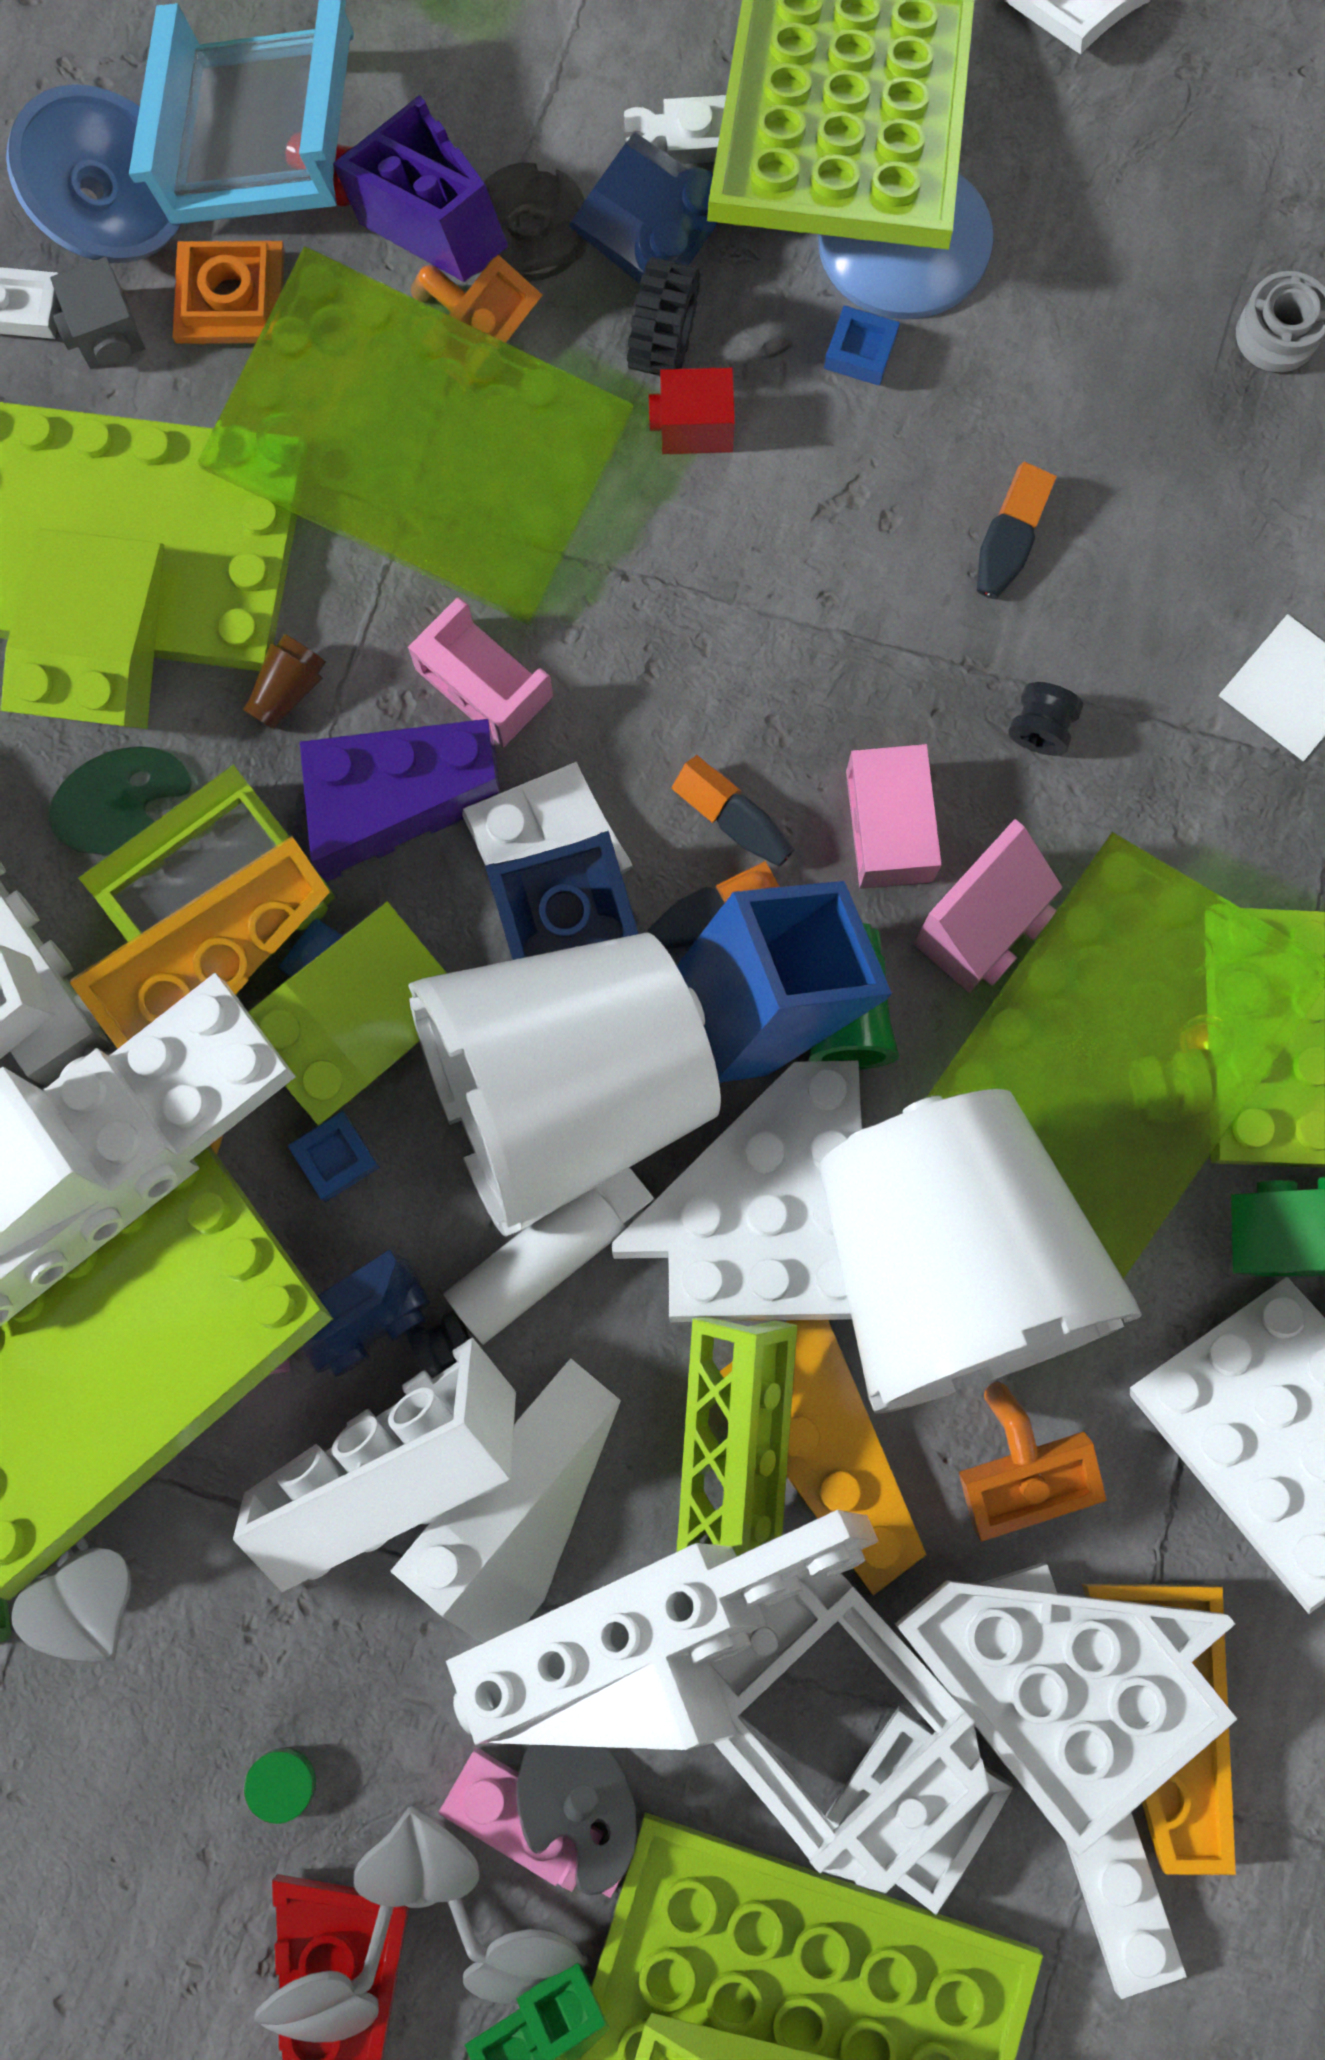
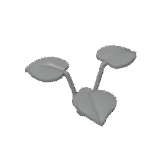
(75, 1605)
(415, 1869)

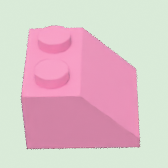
(990, 910)

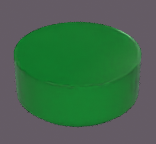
(280, 1785)

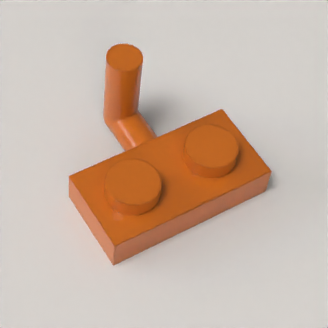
(492, 304)
(1034, 1479)

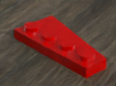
(331, 1930)

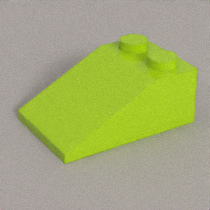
(85, 630)
(347, 1012)

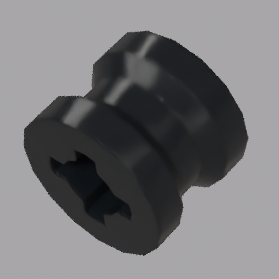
(1046, 718)
(435, 1345)

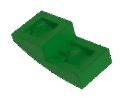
(553, 2023)

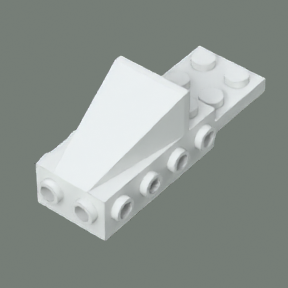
(121, 1133)
(635, 1654)

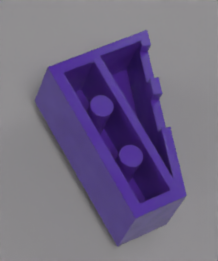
(422, 193)
(391, 787)

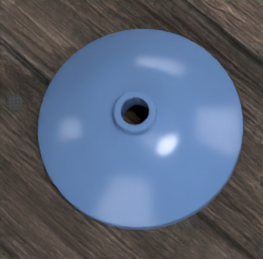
(78, 141)
(909, 279)

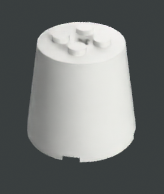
(565, 1068)
(963, 1249)

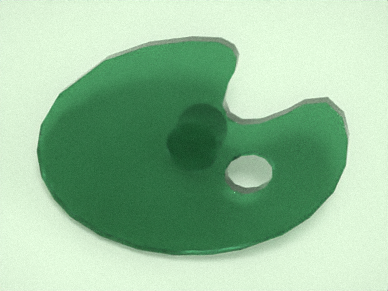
(99, 807)

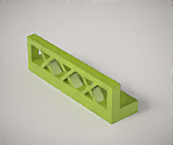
(755, 1454)

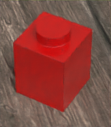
(694, 410)

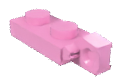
(486, 1807)

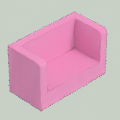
(479, 673)
(893, 816)

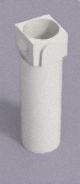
(546, 1255)

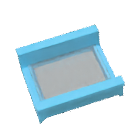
(241, 119)

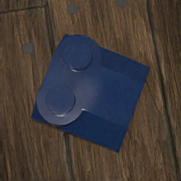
(646, 209)
(562, 898)
(364, 1307)

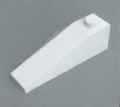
(498, 1552)

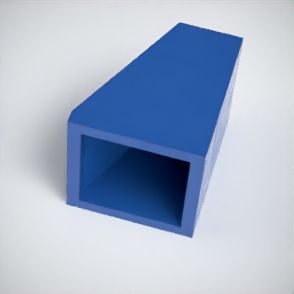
(781, 975)

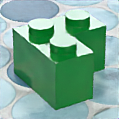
(1279, 1230)

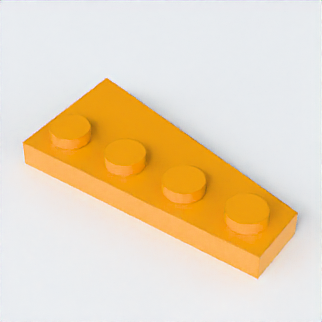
(219, 932)
(838, 1457)
(1194, 1808)

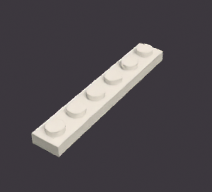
(1118, 1880)

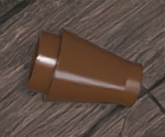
(283, 681)

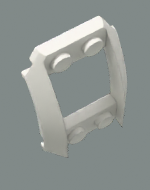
(913, 1803)

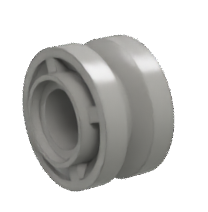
(1270, 342)

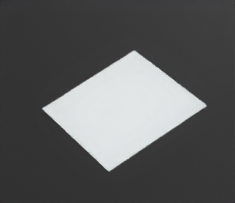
(1284, 687)

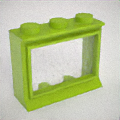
(187, 855)

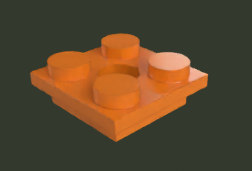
(233, 317)

